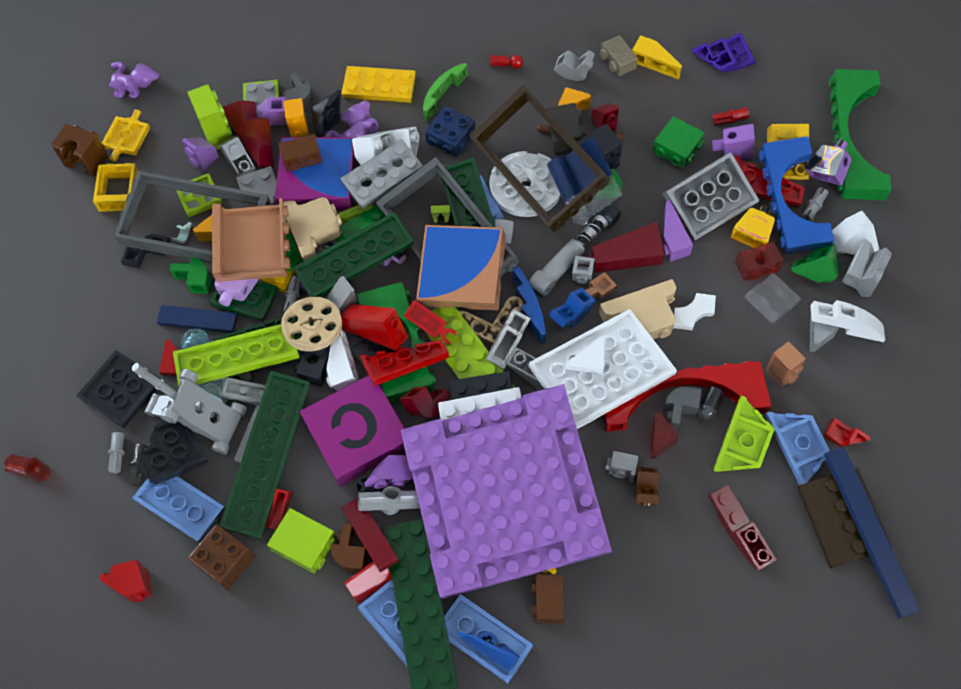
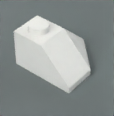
(852, 231)

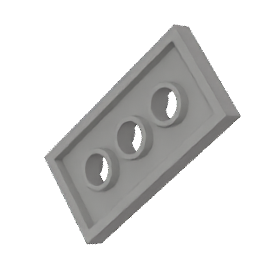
(381, 185)

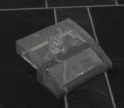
(773, 298)

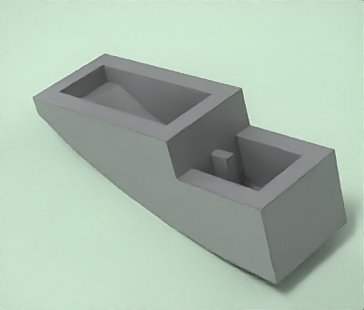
(508, 338)

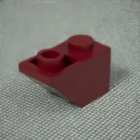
(604, 115)

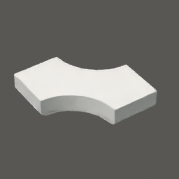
(687, 316)

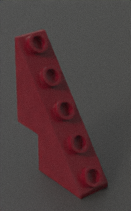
(251, 130)

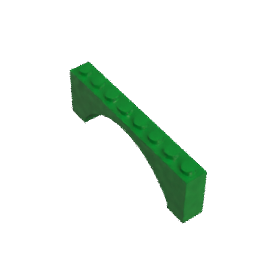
(848, 90)

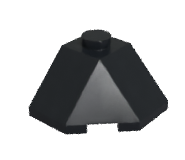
(326, 113)

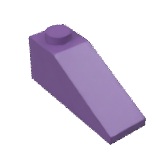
(675, 238)

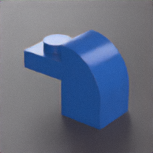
(574, 310)

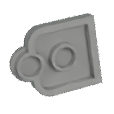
(259, 181)

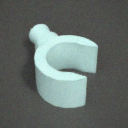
(184, 233)

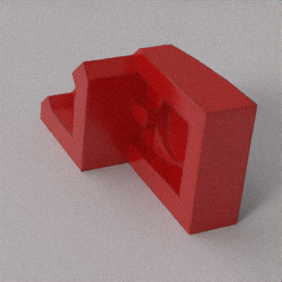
(843, 435)

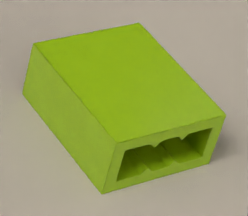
(302, 541)

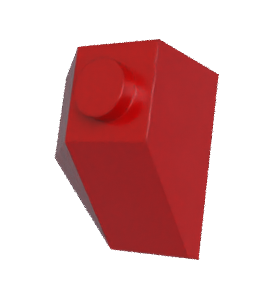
(129, 580)

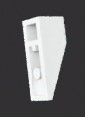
(341, 364)

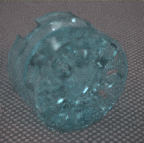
(194, 339)

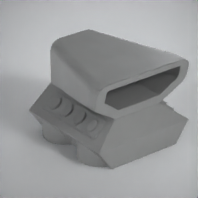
(866, 268)

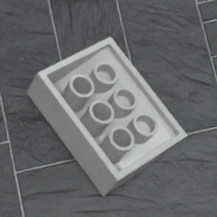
(711, 196)

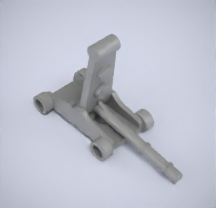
(193, 408)

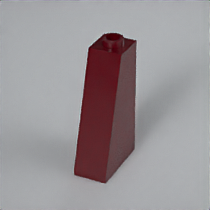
(630, 250)

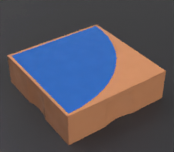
(461, 267)

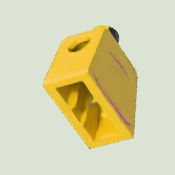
(754, 227)

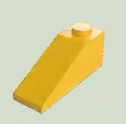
(655, 57)

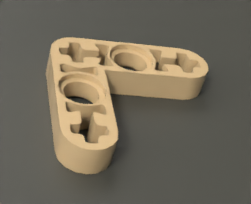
(496, 326)

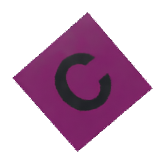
(354, 429)

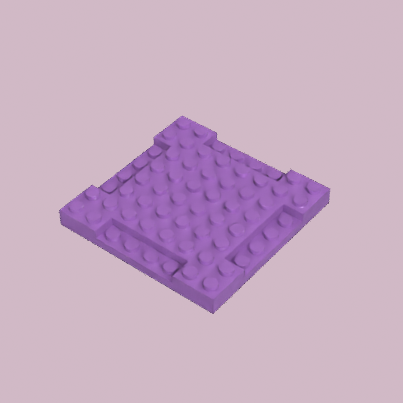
(505, 492)

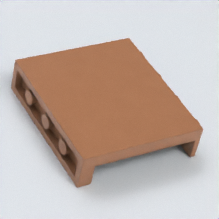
(250, 242)

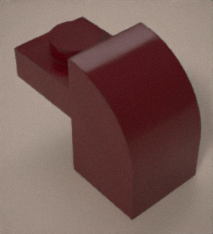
(422, 404)

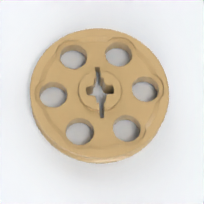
(303, 324)

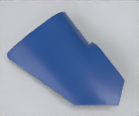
(502, 656)

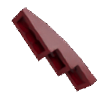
(370, 536)

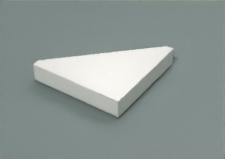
(589, 359)

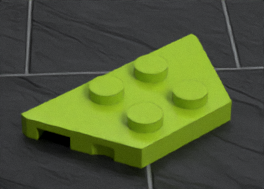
(745, 439)

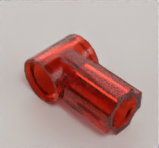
(27, 467)

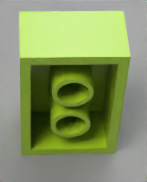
(210, 115)

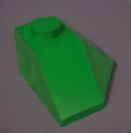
(819, 265)

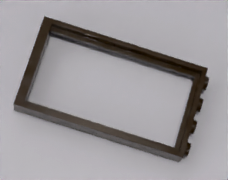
(499, 118)

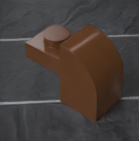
(646, 486)
(346, 556)

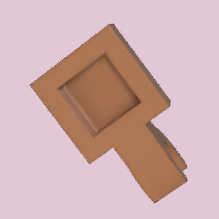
(601, 286)

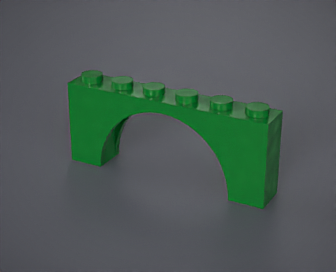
(397, 297)

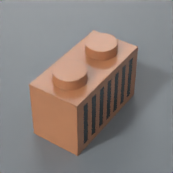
(786, 364)

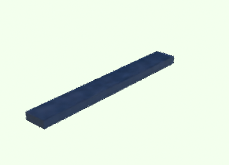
(871, 533)

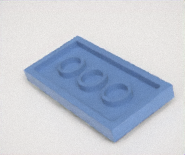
(181, 506)
(470, 619)

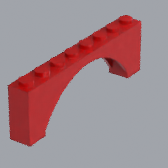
(733, 379)

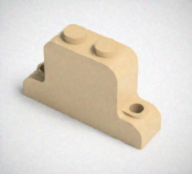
(313, 224)
(648, 306)

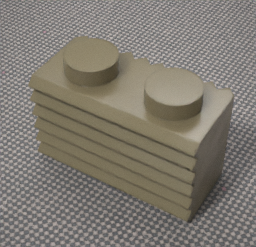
(618, 55)

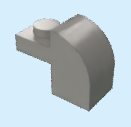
(574, 67)

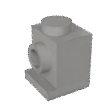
(582, 274)
(622, 465)

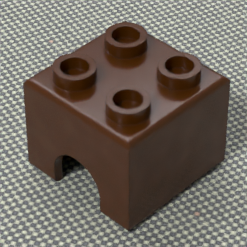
(79, 145)
(221, 557)

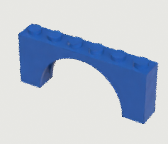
(794, 231)

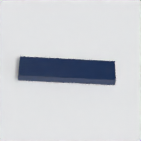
(197, 318)

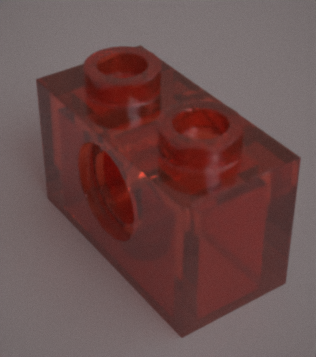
(765, 254)

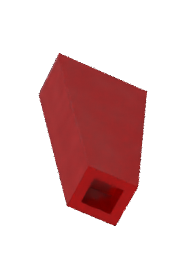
(374, 324)

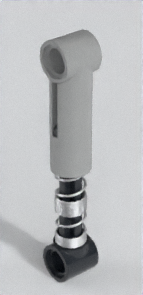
(545, 279)

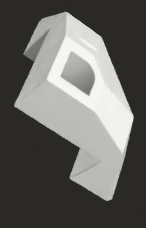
(372, 144)

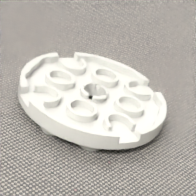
(526, 168)

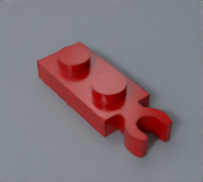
(428, 321)

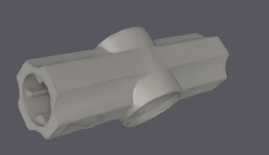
(388, 501)

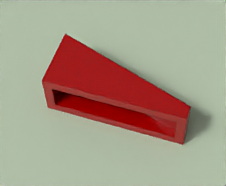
(279, 508)

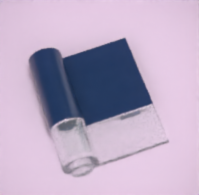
(573, 176)

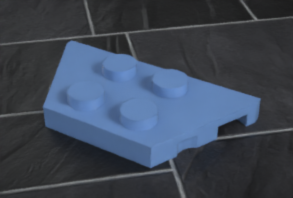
(799, 442)

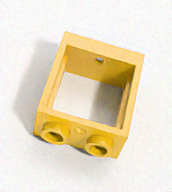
(112, 171)

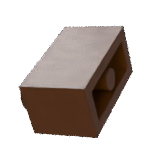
(300, 152)
(549, 599)

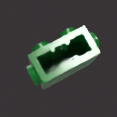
(678, 142)

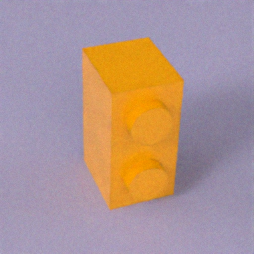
(296, 118)

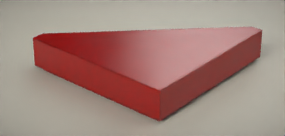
(167, 364)

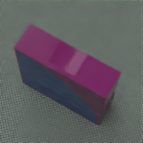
(320, 179)

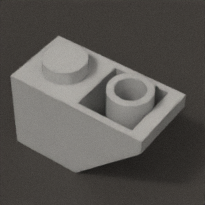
(237, 156)

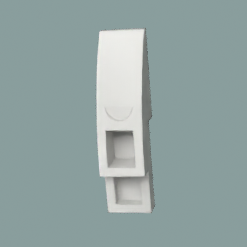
(848, 316)

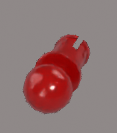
(515, 61)

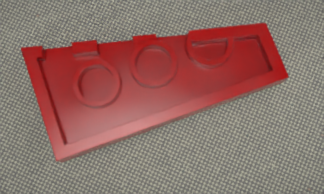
(791, 192)
(403, 361)

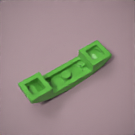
(453, 76)

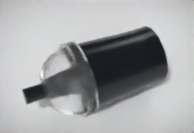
(710, 404)

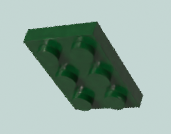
(256, 303)

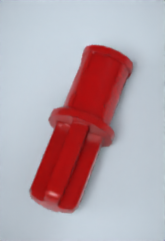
(731, 116)

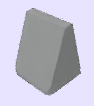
(508, 227)

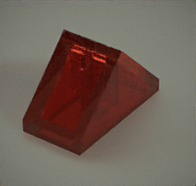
(663, 435)

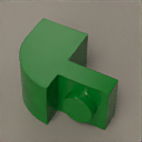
(195, 273)

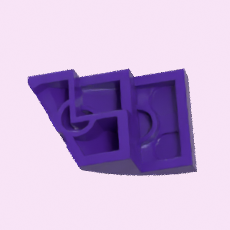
(726, 54)

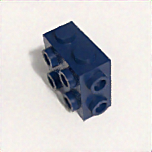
(450, 131)

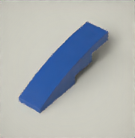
(530, 304)

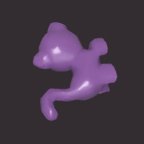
(140, 77)
(359, 120)

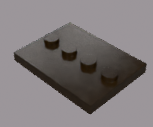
(833, 521)

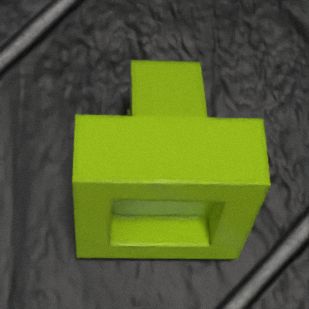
(442, 209)

